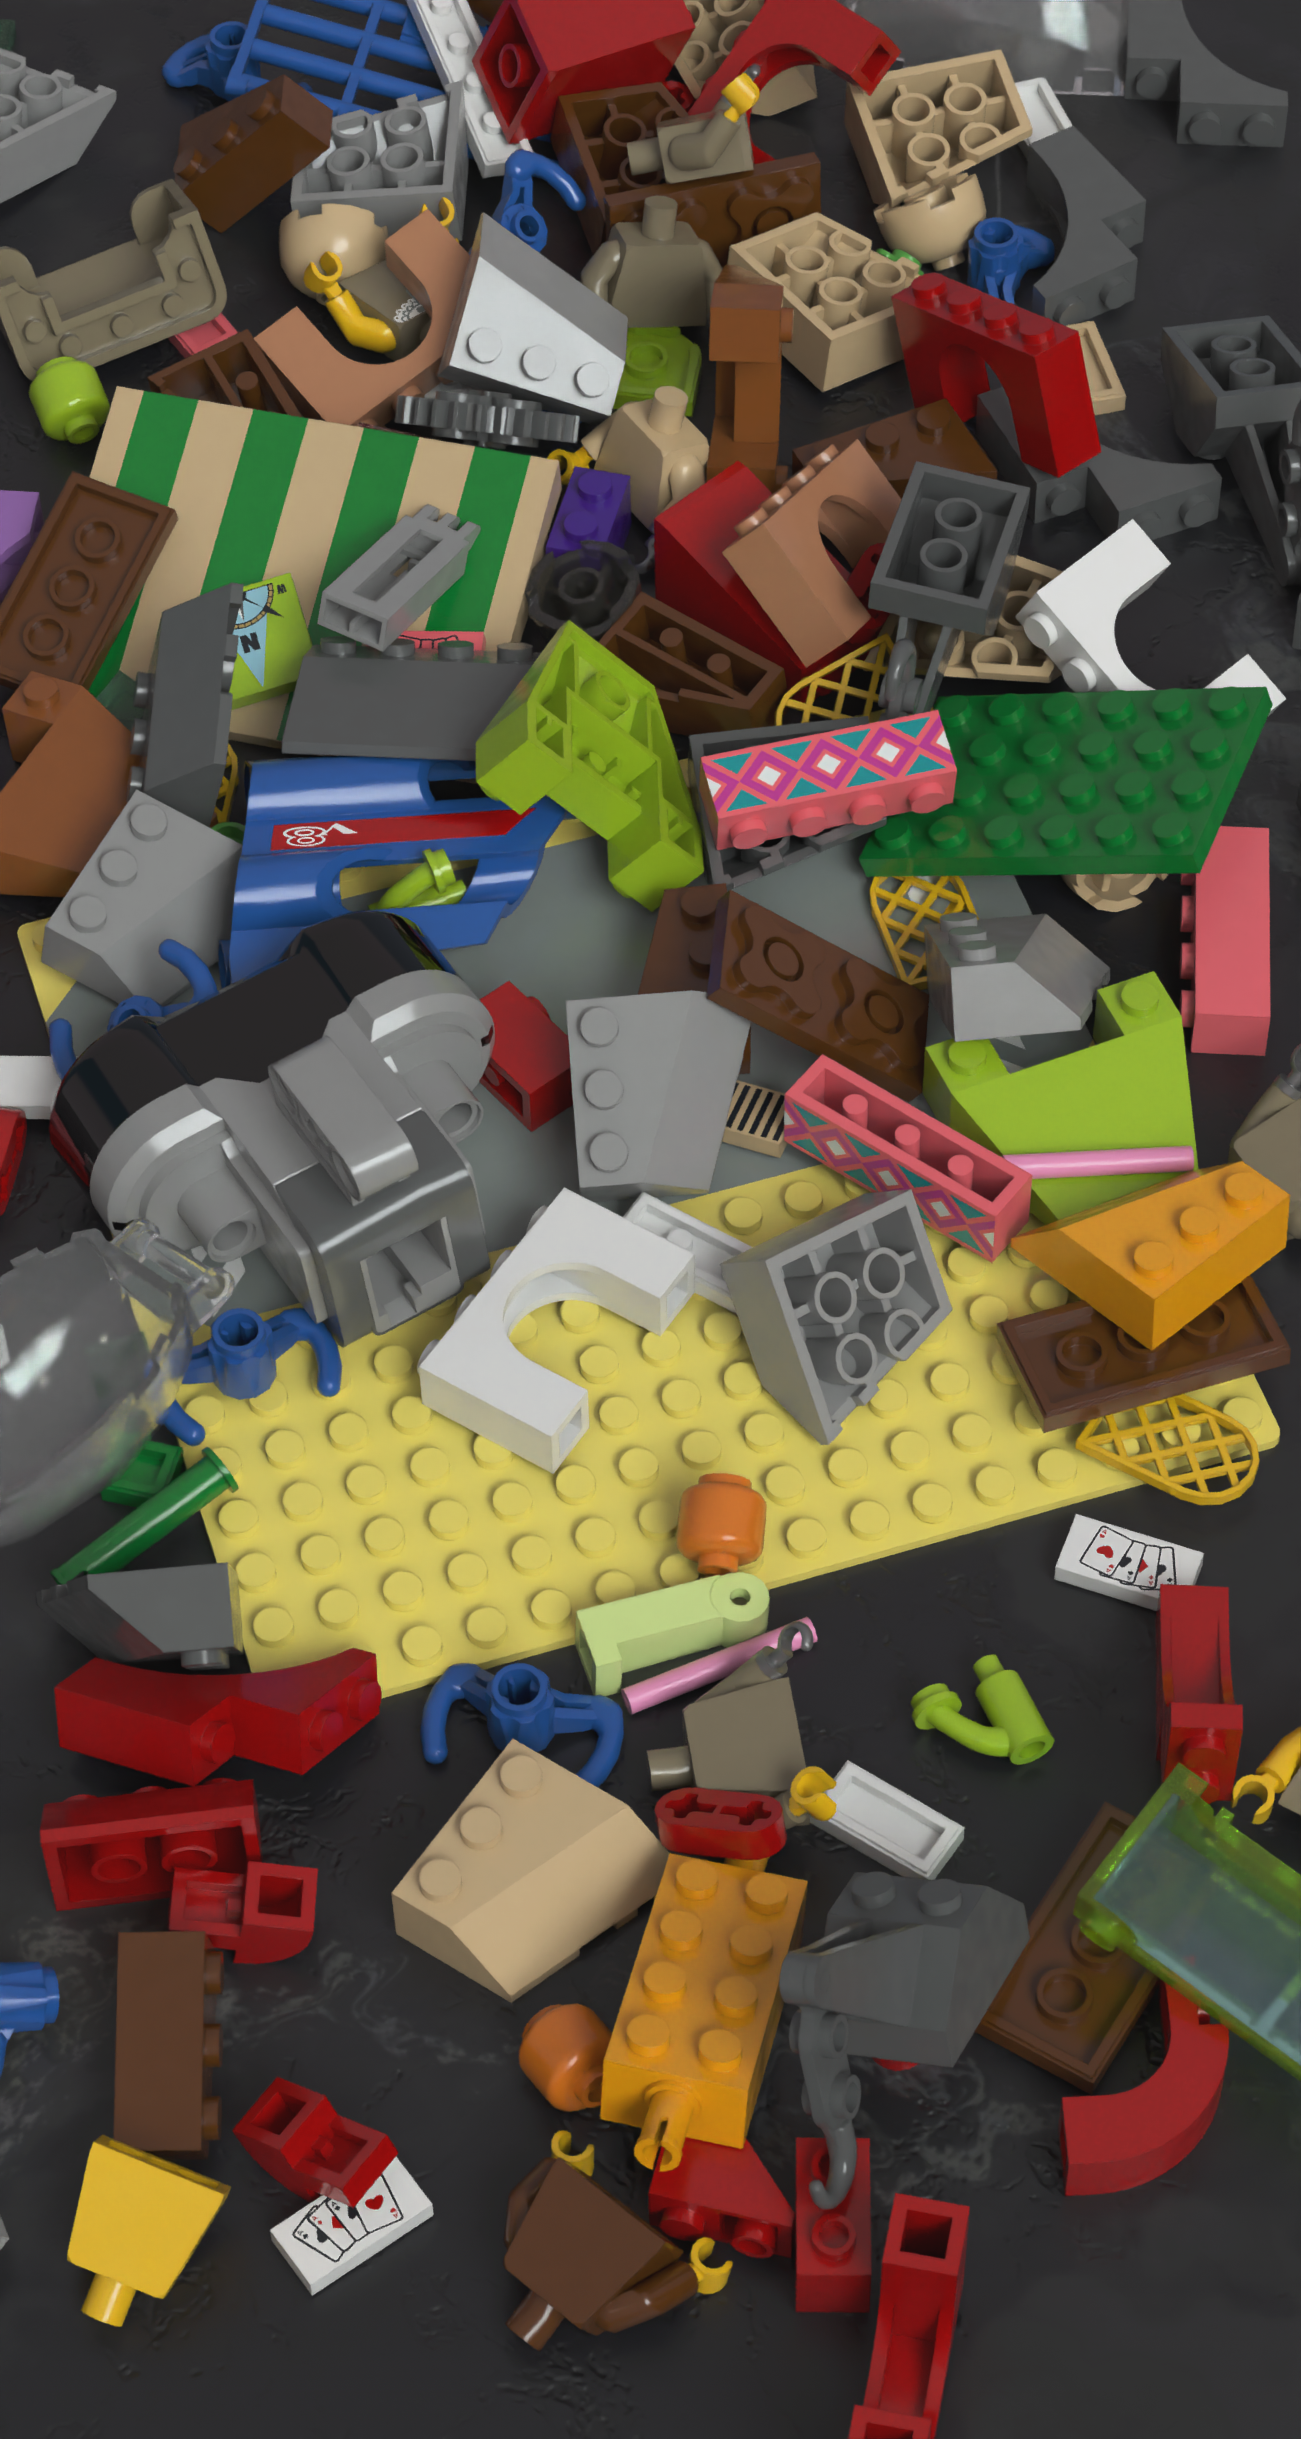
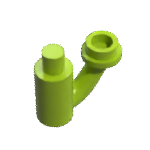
(425, 885)
(1015, 1720)

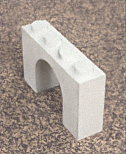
(1078, 612)
(566, 1255)

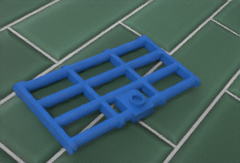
(407, 50)

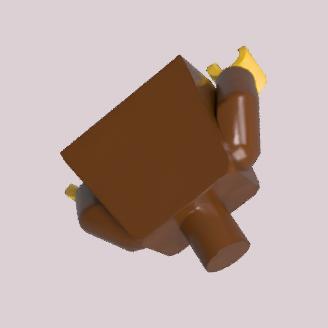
(591, 2253)

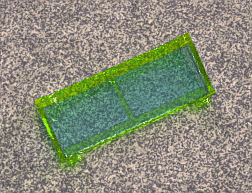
(1205, 1915)

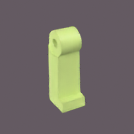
(668, 1625)

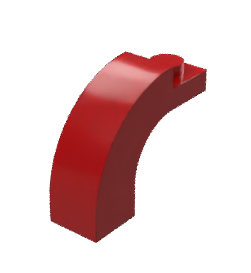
(1148, 2130)

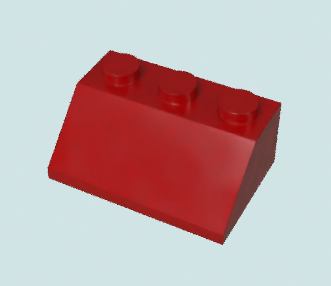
(130, 1843)

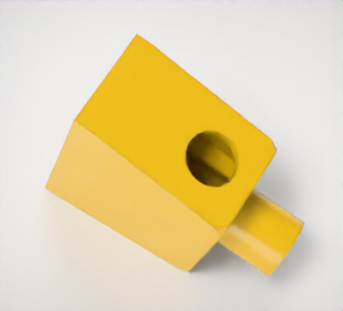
(137, 2225)

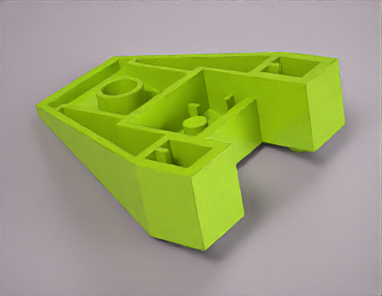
(602, 750)
(1103, 1097)

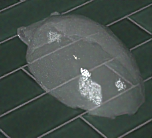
(91, 1365)

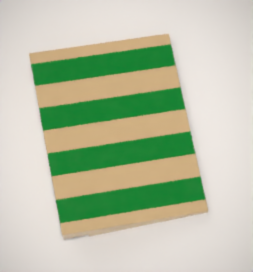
(309, 499)

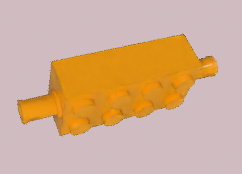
(701, 2005)

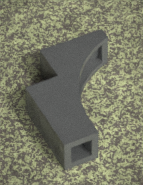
(1212, 99)
(1098, 224)
(1109, 485)

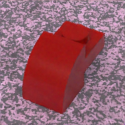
(256, 1913)
(311, 2146)

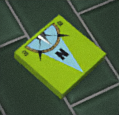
(269, 641)

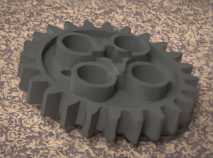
(487, 419)

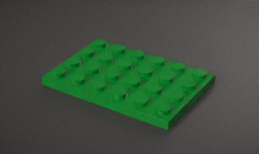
(1079, 784)

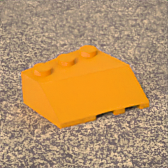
(1165, 1249)

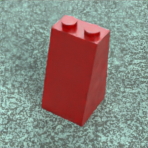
(573, 48)
(704, 586)

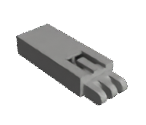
(378, 606)

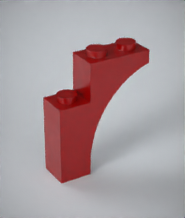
(1194, 1688)
(196, 1723)

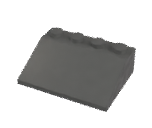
(400, 698)

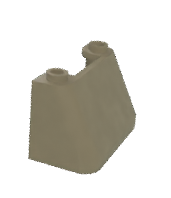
(119, 296)

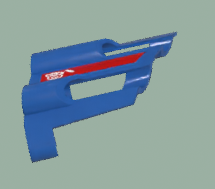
(363, 811)

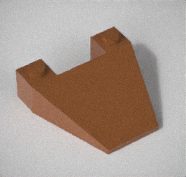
(747, 347)
(64, 790)

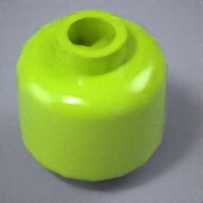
(69, 399)

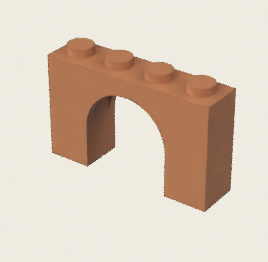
(350, 392)
(784, 554)

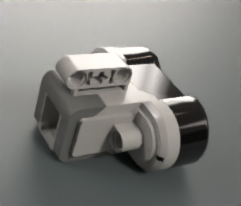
(301, 1122)

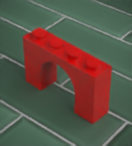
(803, 34)
(955, 328)
(915, 2320)

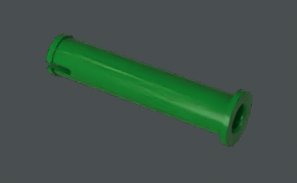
(151, 1520)

